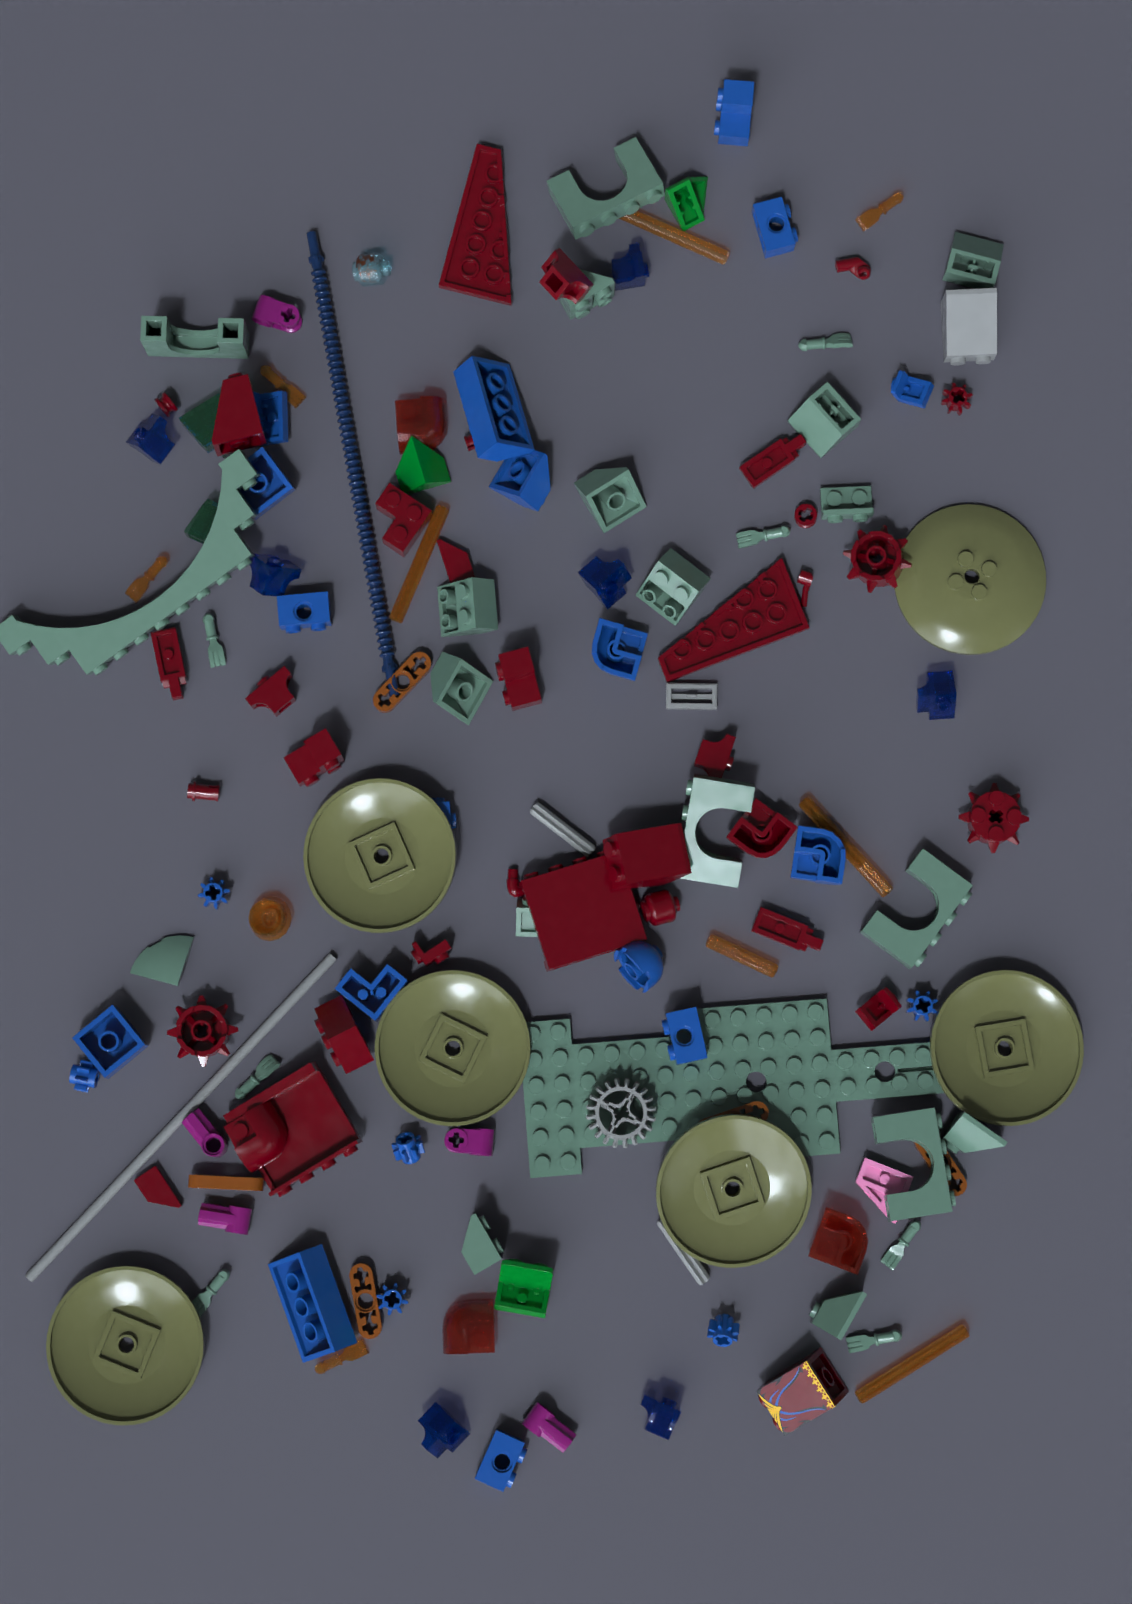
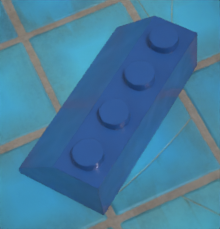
(493, 409)
(312, 1303)

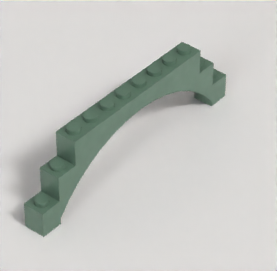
(219, 556)

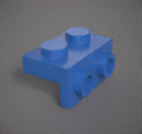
(273, 416)

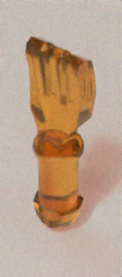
(871, 216)
(294, 396)
(140, 586)
(350, 1353)

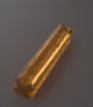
(741, 955)

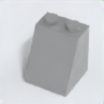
(969, 325)

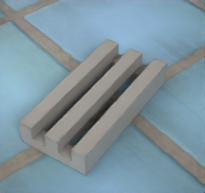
(691, 706)

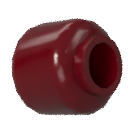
(660, 907)

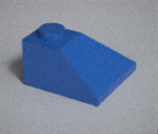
(524, 479)

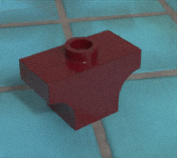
(564, 278)
(273, 692)
(715, 756)

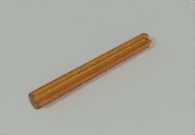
(678, 236)
(419, 564)
(854, 856)
(912, 1364)

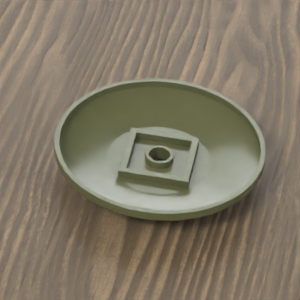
(966, 615)
(344, 847)
(443, 1010)
(1042, 1042)
(738, 1226)
(87, 1352)

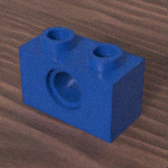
(774, 242)
(290, 605)
(687, 1020)
(501, 1444)

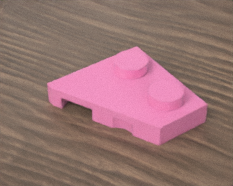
(881, 1180)

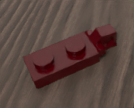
(771, 460)
(169, 661)
(785, 931)

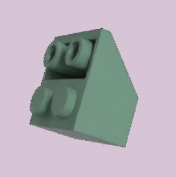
(973, 261)
(599, 294)
(824, 420)
(672, 586)
(467, 607)
(479, 1247)

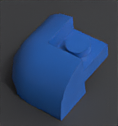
(618, 649)
(818, 856)

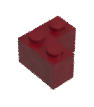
(408, 519)
(519, 678)
(314, 759)
(342, 1035)

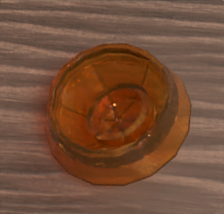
(270, 918)

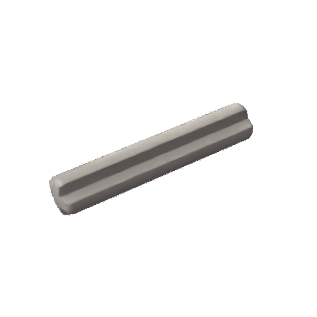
(562, 829)
(692, 1264)

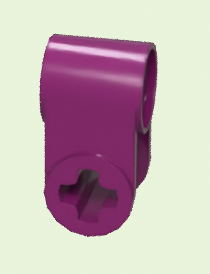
(272, 314)
(475, 1141)

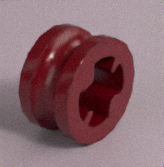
(165, 404)
(803, 508)

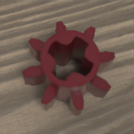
(952, 394)

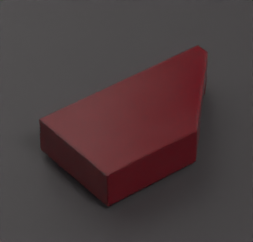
(455, 562)
(156, 1188)

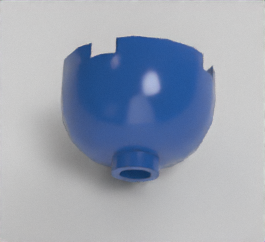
(640, 964)

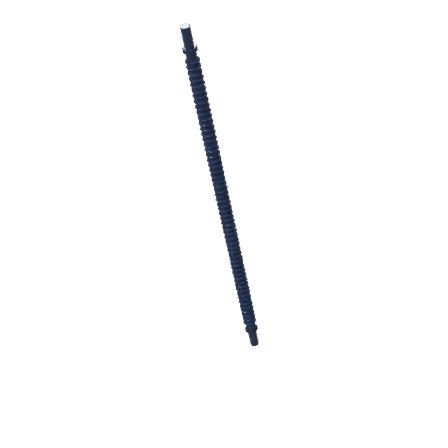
(352, 462)

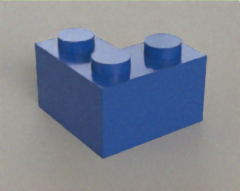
(735, 109)
(372, 997)

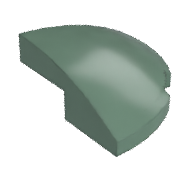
(164, 960)

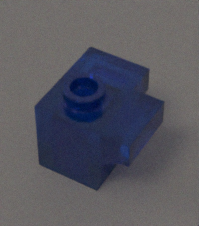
(630, 270)
(151, 439)
(272, 574)
(605, 580)
(938, 695)
(661, 1415)
(441, 1431)

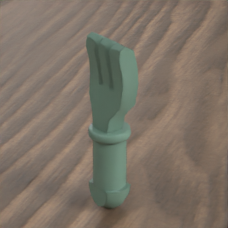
(834, 341)
(752, 537)
(215, 650)
(263, 1070)
(896, 1252)
(203, 1300)
(863, 1342)

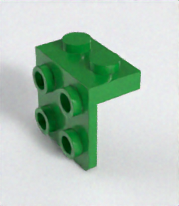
(523, 1288)

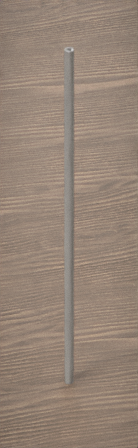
(175, 1123)

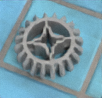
(629, 1097)

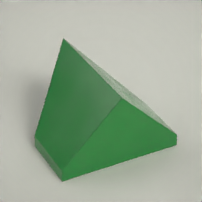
(687, 201)
(420, 468)

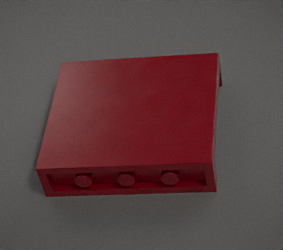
(580, 912)
(314, 1123)

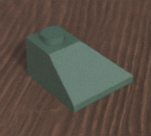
(610, 496)
(458, 687)
(969, 1135)
(837, 1312)

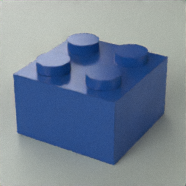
(271, 485)
(110, 1041)

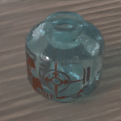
(371, 269)

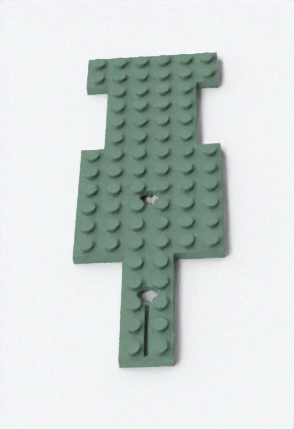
(778, 1039)

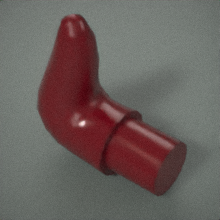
(513, 883)

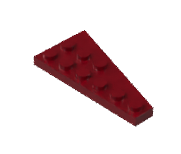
(478, 246)
(749, 620)

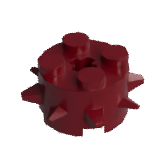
(870, 546)
(980, 825)
(188, 1032)

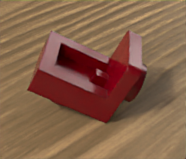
(438, 953)
(878, 1008)

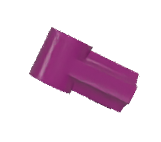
(204, 1132)
(231, 1218)
(544, 1424)

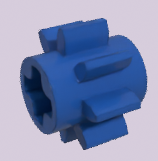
(219, 897)
(914, 1002)
(84, 1076)
(408, 1148)
(398, 1294)
(723, 1330)

